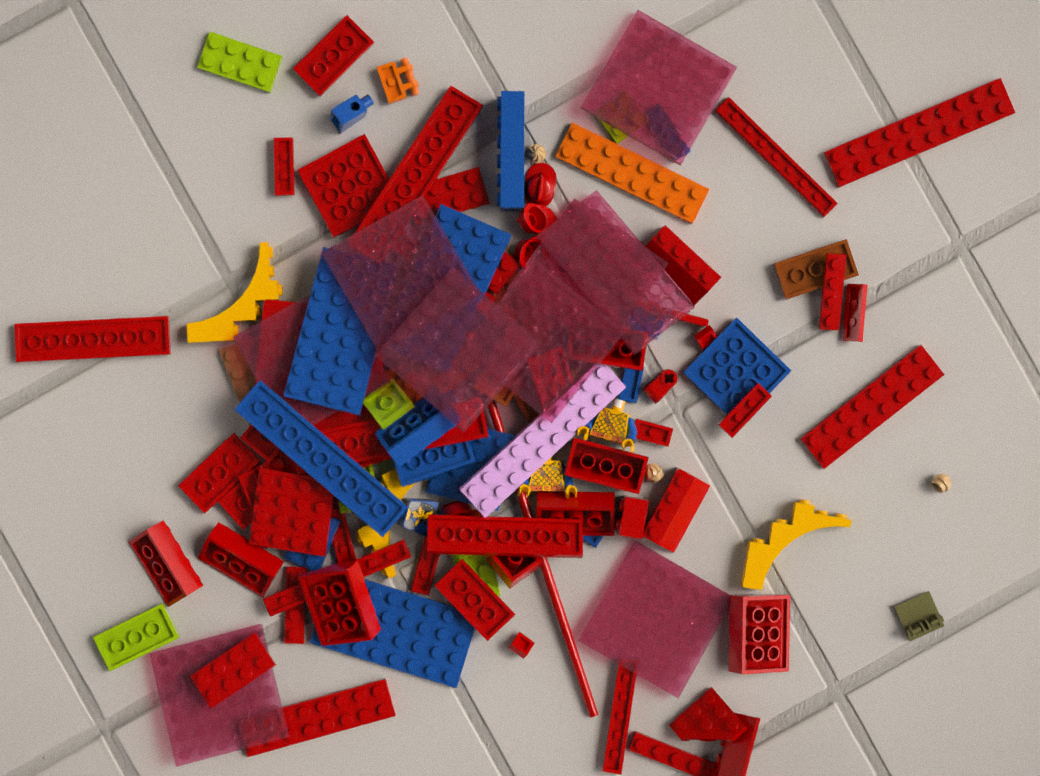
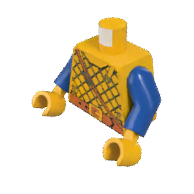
(612, 426)
(549, 478)

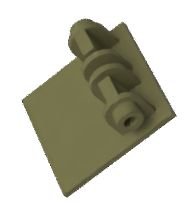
(919, 616)

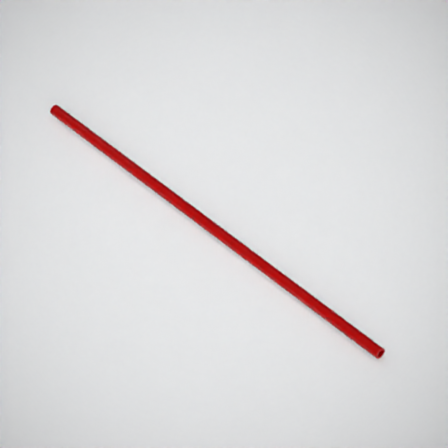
(553, 591)

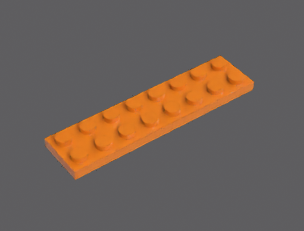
(632, 173)

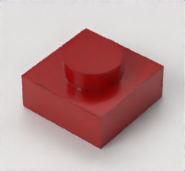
(705, 337)
(521, 645)

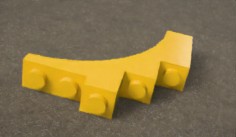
(246, 308)
(803, 520)
(368, 536)

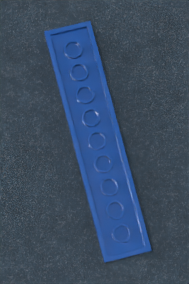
(321, 458)

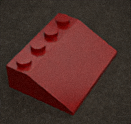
(340, 604)
(759, 633)

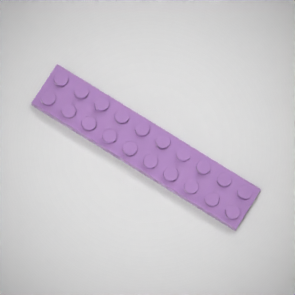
(539, 443)

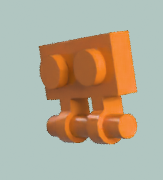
(392, 82)

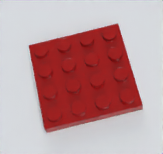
(345, 184)
(291, 512)

